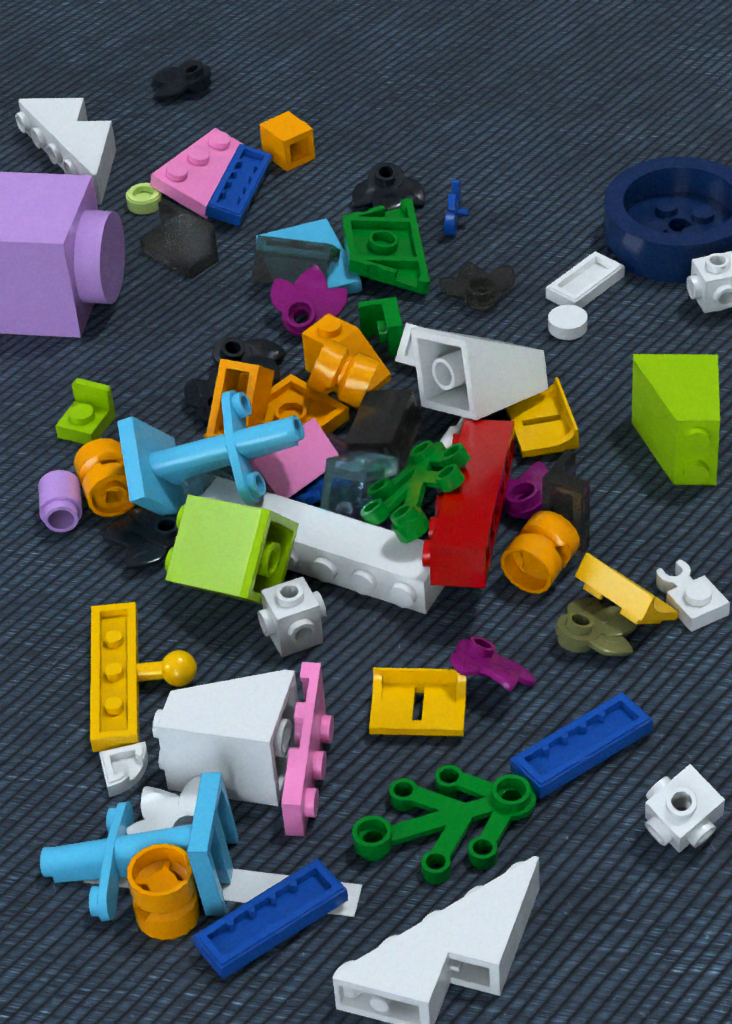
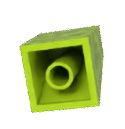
(679, 413)
(230, 548)

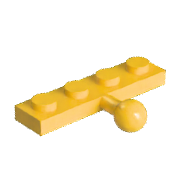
(118, 674)

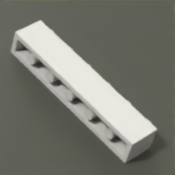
(347, 551)

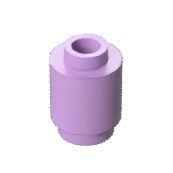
(60, 500)

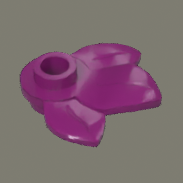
(306, 297)
(525, 494)
(479, 658)

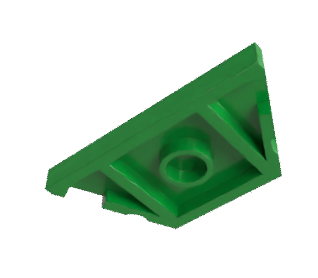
(386, 246)

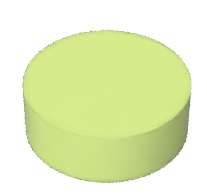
(143, 199)

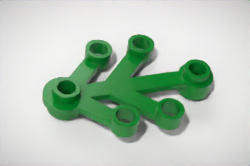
(428, 466)
(503, 801)

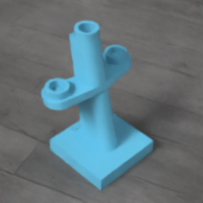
(159, 467)
(109, 857)

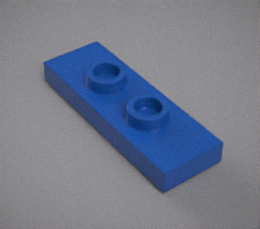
(239, 185)
(581, 744)
(270, 918)

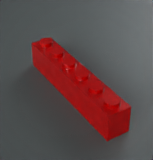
(470, 515)

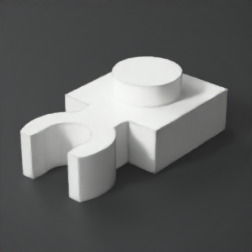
(694, 599)

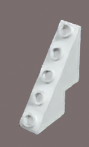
(69, 138)
(460, 945)

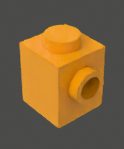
(288, 140)

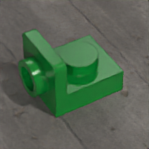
(382, 319)

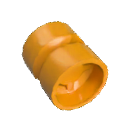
(342, 373)
(103, 477)
(540, 552)
(163, 891)

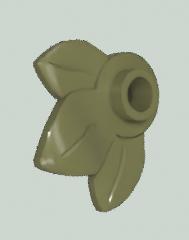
(595, 627)

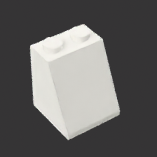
(474, 373)
(230, 729)

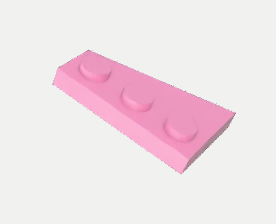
(196, 171)
(307, 759)

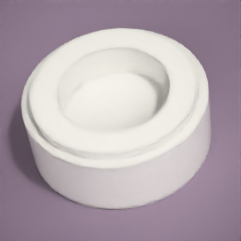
(567, 322)

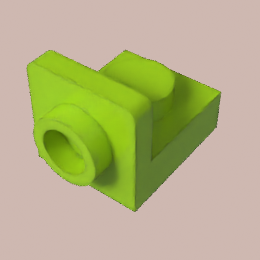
(88, 414)

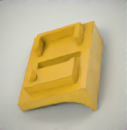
(544, 423)
(635, 602)
(395, 700)

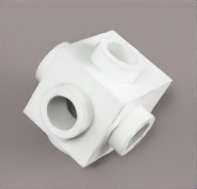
(711, 281)
(292, 616)
(683, 809)

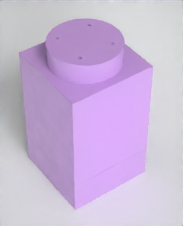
(55, 253)

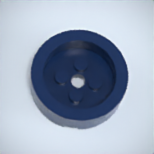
(653, 202)

